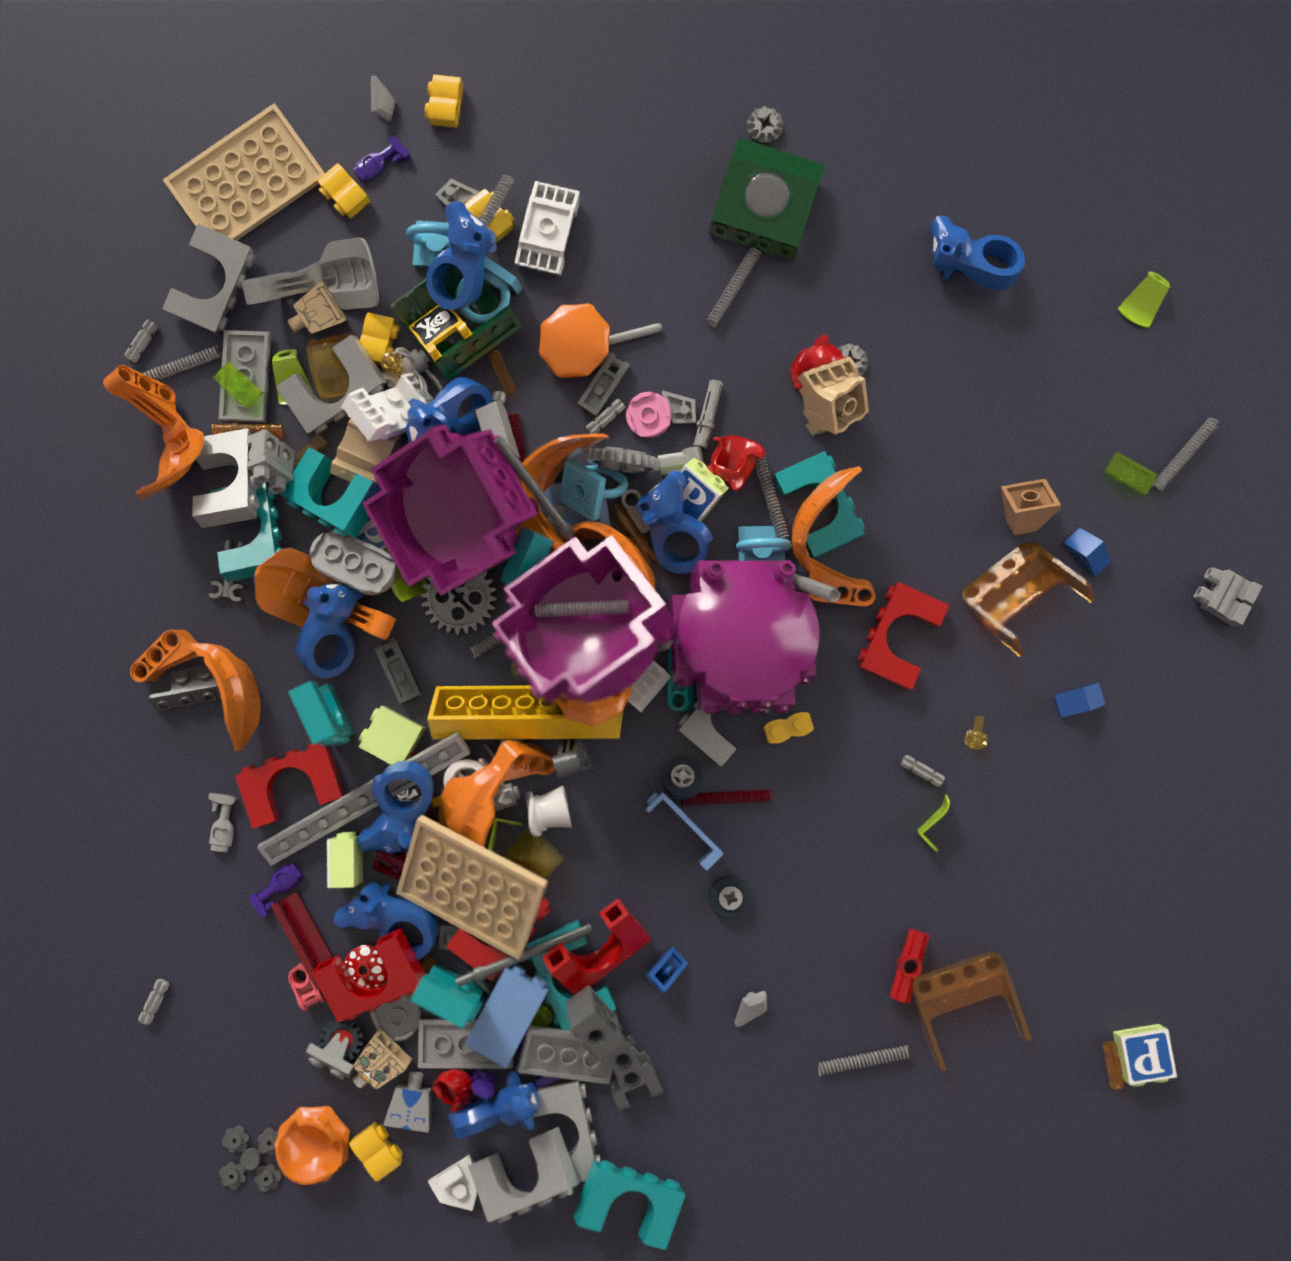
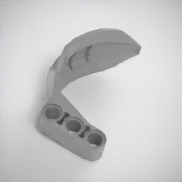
(343, 267)

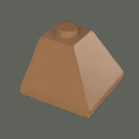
(1029, 505)

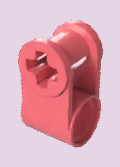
(304, 989)

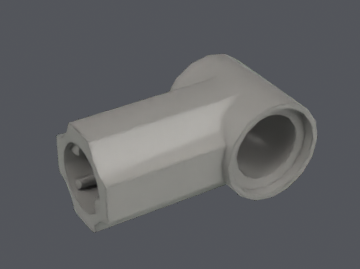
(677, 460)
(633, 512)

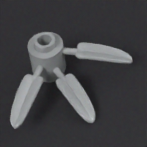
(417, 363)
(507, 794)

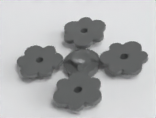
(250, 1159)

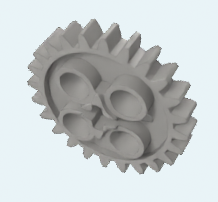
(621, 460)
(443, 610)

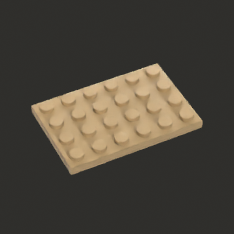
(246, 176)
(471, 887)

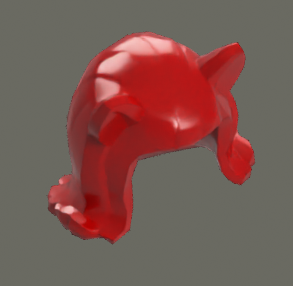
(814, 357)
(735, 459)

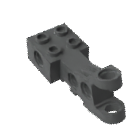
(602, 1036)

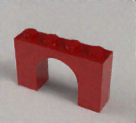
(877, 657)
(258, 782)
(478, 952)
(580, 971)
(350, 999)

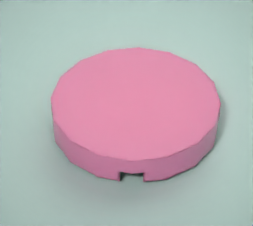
(649, 415)

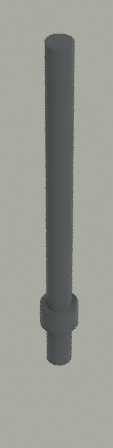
(565, 529)
(480, 973)

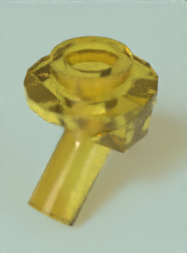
(391, 362)
(976, 739)

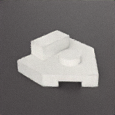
(455, 1185)

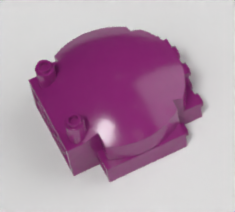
(448, 507)
(743, 636)
(582, 653)

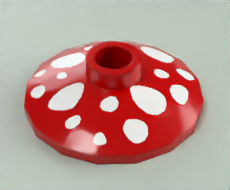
(366, 956)

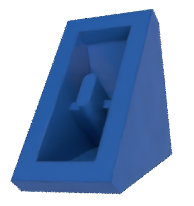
(1088, 551)
(1079, 700)
(666, 969)

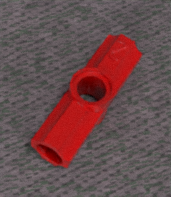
(913, 950)

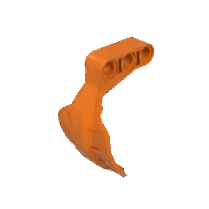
(159, 404)
(544, 468)
(601, 532)
(817, 571)
(286, 579)
(232, 675)
(468, 801)

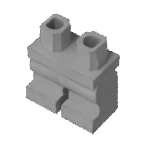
(269, 461)
(1228, 596)

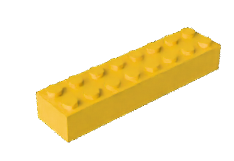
(507, 714)

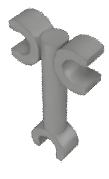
(228, 589)

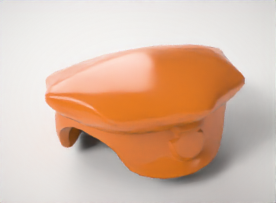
(574, 340)
(594, 711)
(312, 1145)

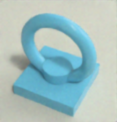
(428, 241)
(499, 279)
(584, 488)
(761, 544)

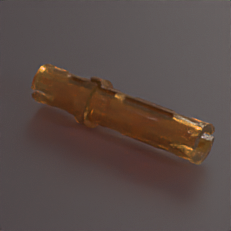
(275, 429)
(632, 532)

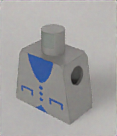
(411, 1105)

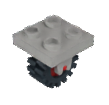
(338, 1046)

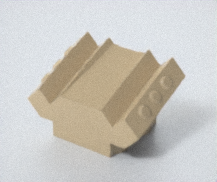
(833, 396)
(359, 455)

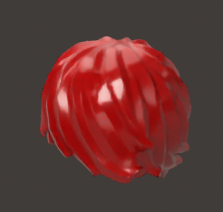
(454, 1089)

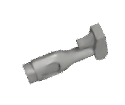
(222, 830)

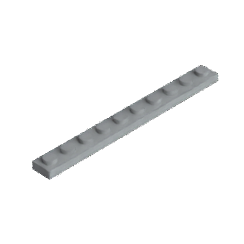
(356, 803)

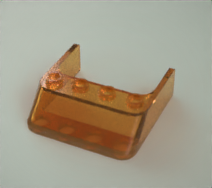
(1015, 585)
(961, 986)

